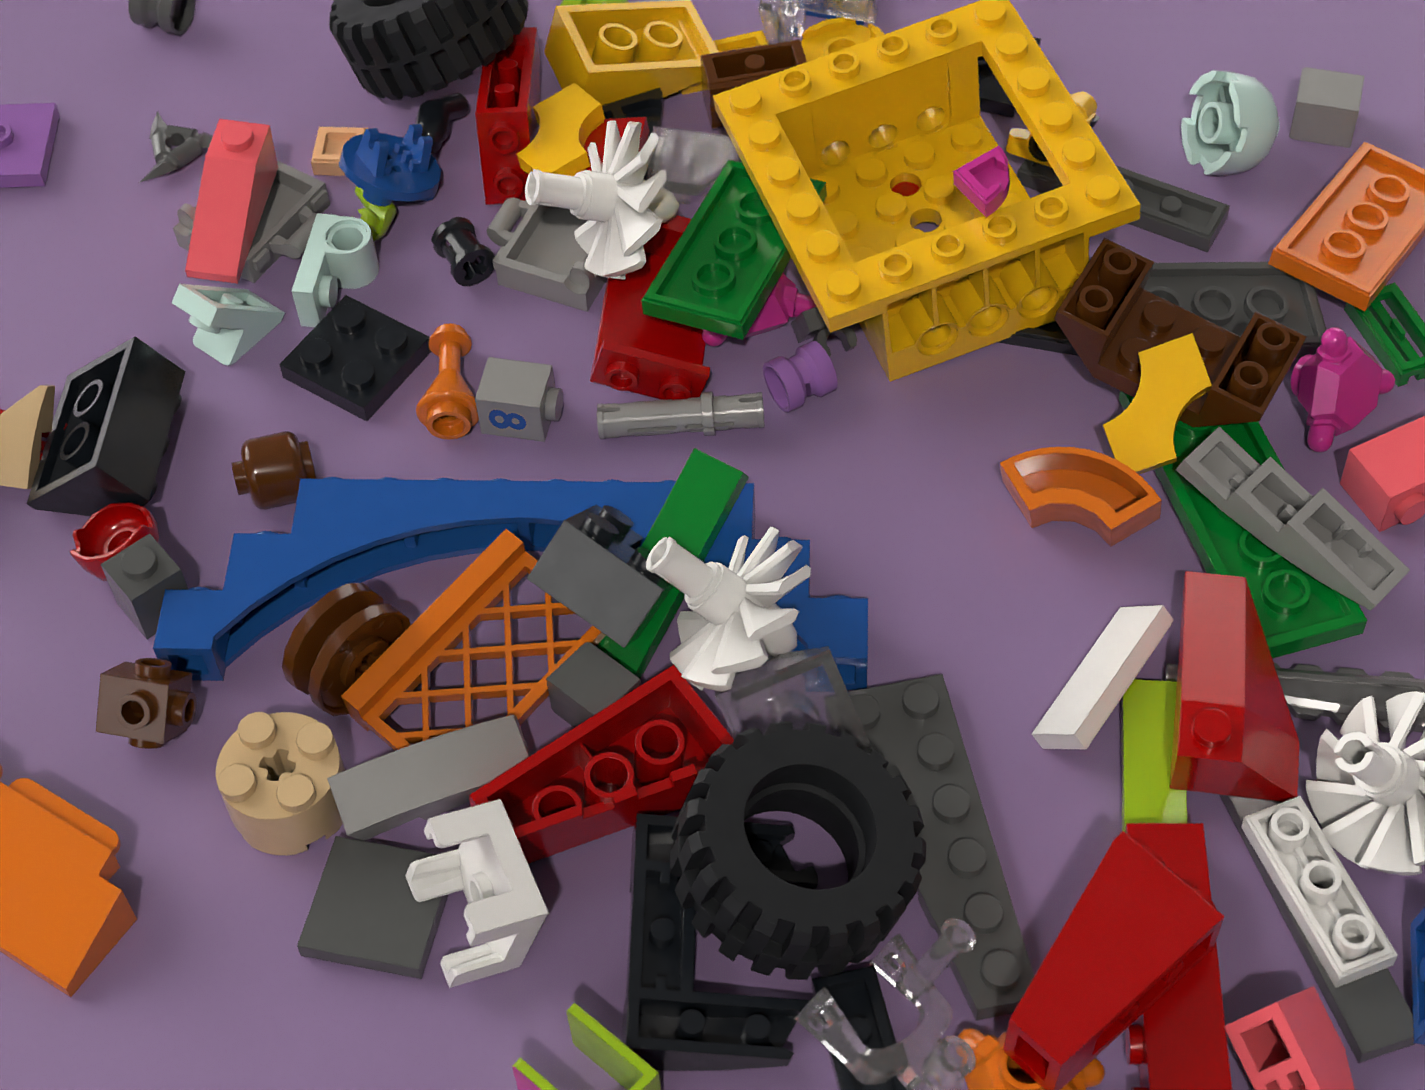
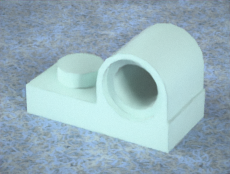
(335, 257)

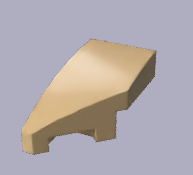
(21, 436)

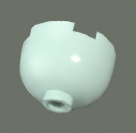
(1229, 123)

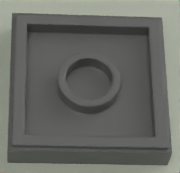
(368, 912)

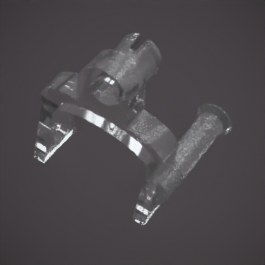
(922, 1058)

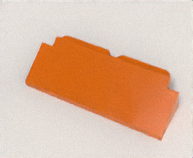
(56, 887)

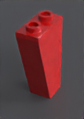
(506, 115)
(1110, 963)

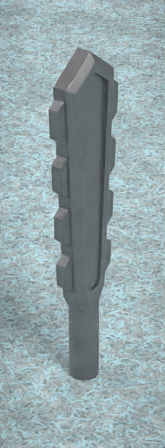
(1334, 695)

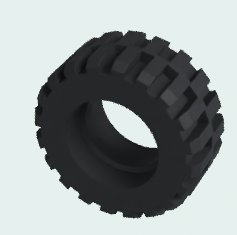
(422, 44)
(842, 793)

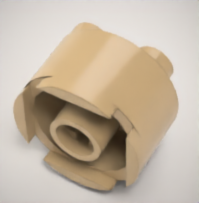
(278, 782)

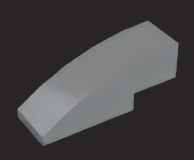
(425, 777)

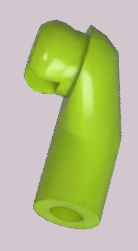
(376, 216)

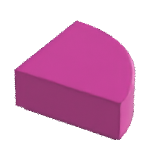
(985, 180)

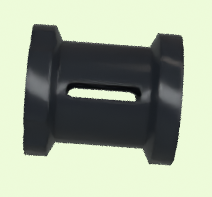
(463, 251)

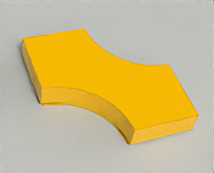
(564, 127)
(1169, 383)

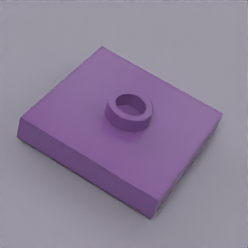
(26, 143)

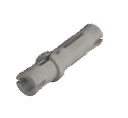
(681, 415)

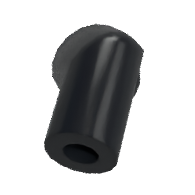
(436, 114)

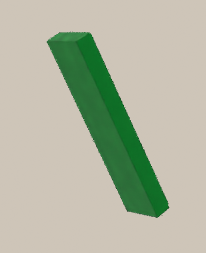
(693, 519)

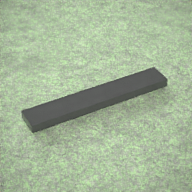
(1367, 1009)

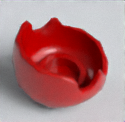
(109, 533)

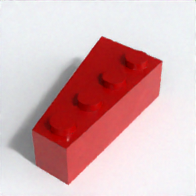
(609, 768)

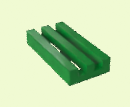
(1387, 335)

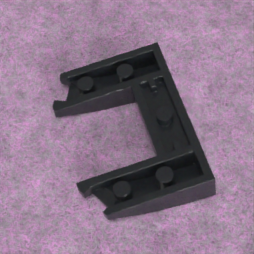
(661, 1012)

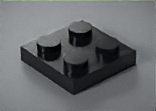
(356, 357)

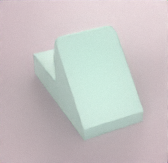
(226, 319)

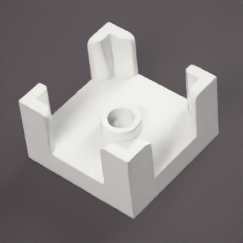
(497, 882)

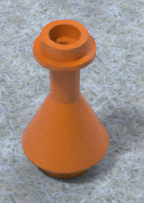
(448, 404)

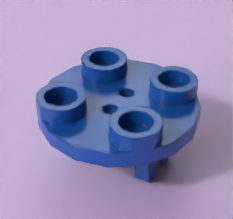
(392, 166)

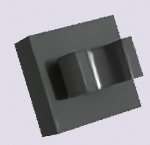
(811, 324)

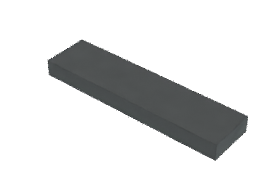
(1163, 207)

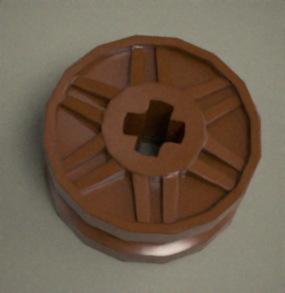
(339, 643)

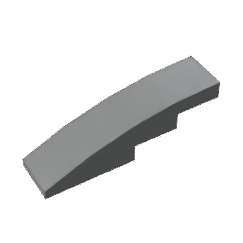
(1284, 516)

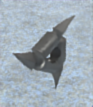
(187, 139)

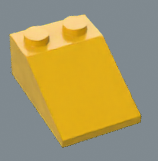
(628, 47)

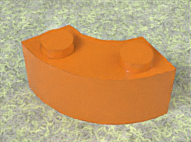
(1082, 489)

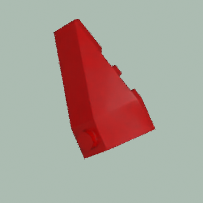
(1229, 706)

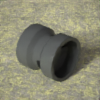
(170, 15)

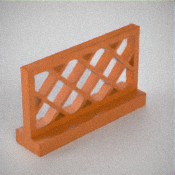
(442, 628)

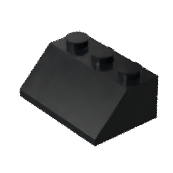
(114, 432)

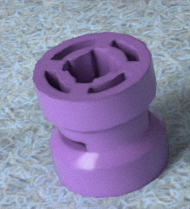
(801, 376)

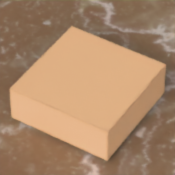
(329, 148)

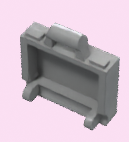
(283, 224)
(543, 254)

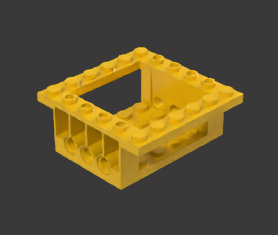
(912, 114)

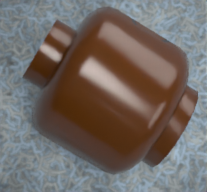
(273, 469)

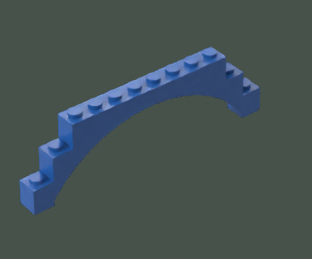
(381, 525)

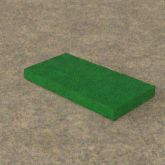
(722, 260)

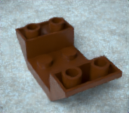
(1114, 318)

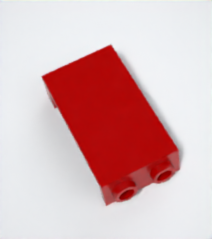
(644, 351)

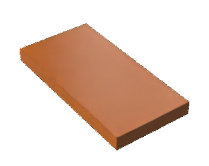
(1357, 228)

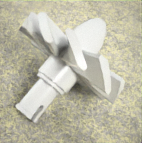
(613, 198)
(732, 608)
(1373, 790)

